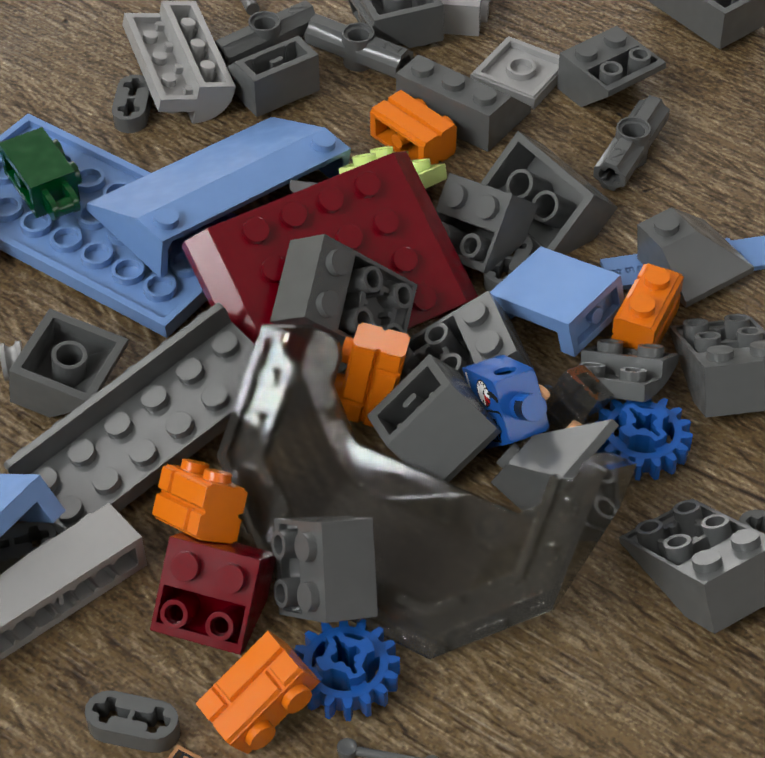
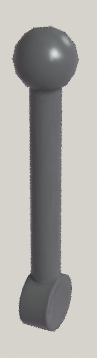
(348, 749)

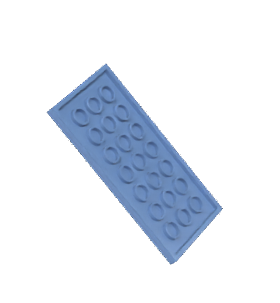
(86, 253)

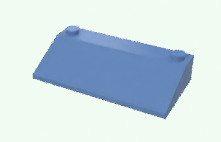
(214, 183)

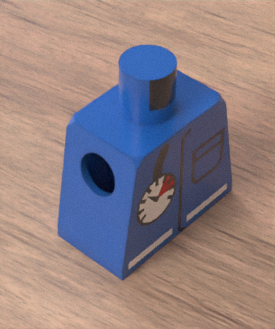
(509, 397)

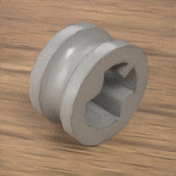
(8, 356)

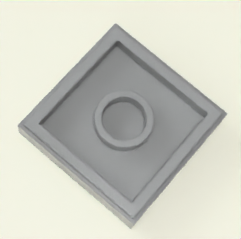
(519, 71)

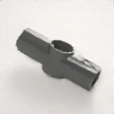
(265, 31)
(357, 46)
(631, 143)

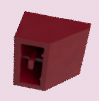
(212, 592)

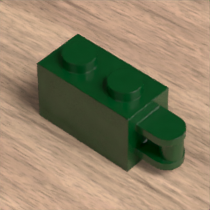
(42, 173)

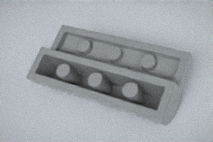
(180, 60)

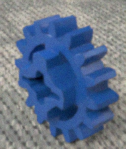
(644, 435)
(348, 665)

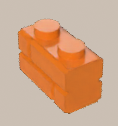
(413, 128)
(648, 307)
(372, 369)
(200, 501)
(258, 694)

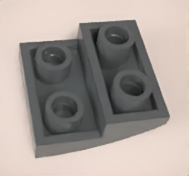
(630, 371)

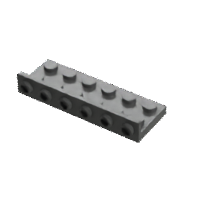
(142, 420)

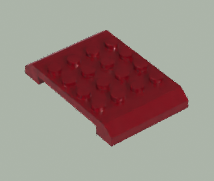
(370, 209)

